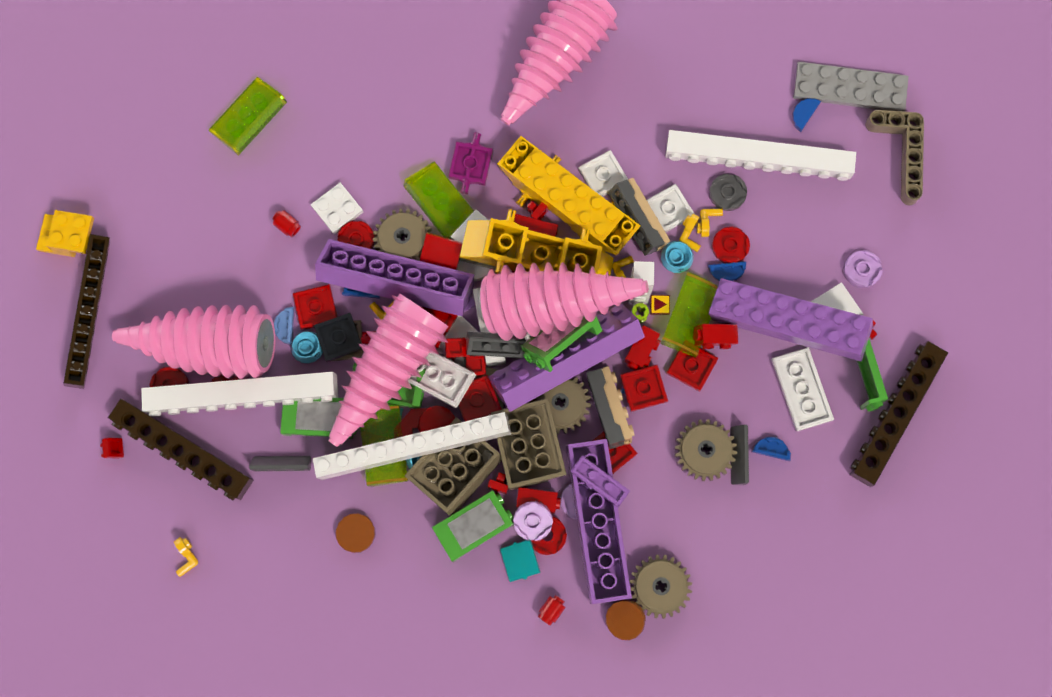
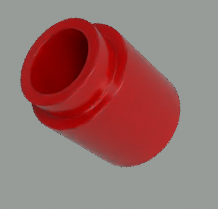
(286, 223)
(551, 610)

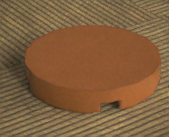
(355, 533)
(625, 619)

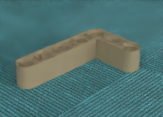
(908, 148)

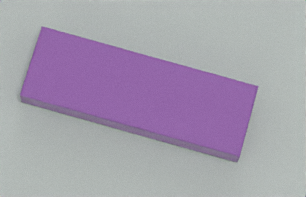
(600, 481)

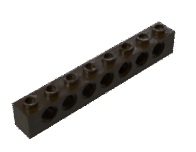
(86, 311)
(935, 357)
(124, 411)

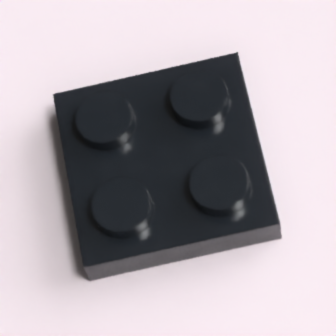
(338, 337)

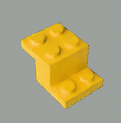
(65, 233)

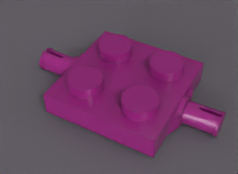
(470, 163)

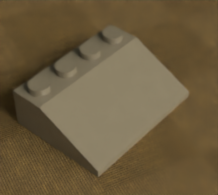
(533, 448)
(454, 474)

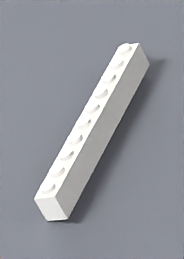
(761, 155)
(240, 393)
(412, 446)

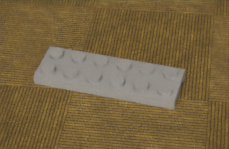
(851, 87)

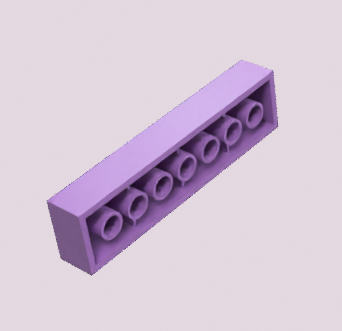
(394, 275)
(791, 319)
(525, 381)
(599, 529)

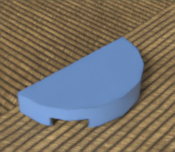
(284, 325)

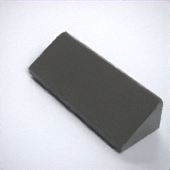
(492, 345)
(280, 463)
(740, 467)

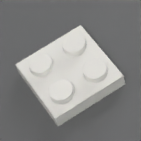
(337, 208)

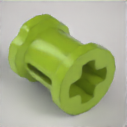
(640, 307)

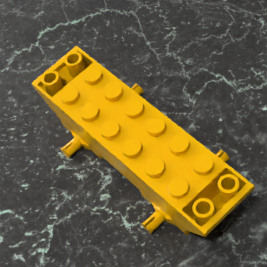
(566, 196)
(507, 243)

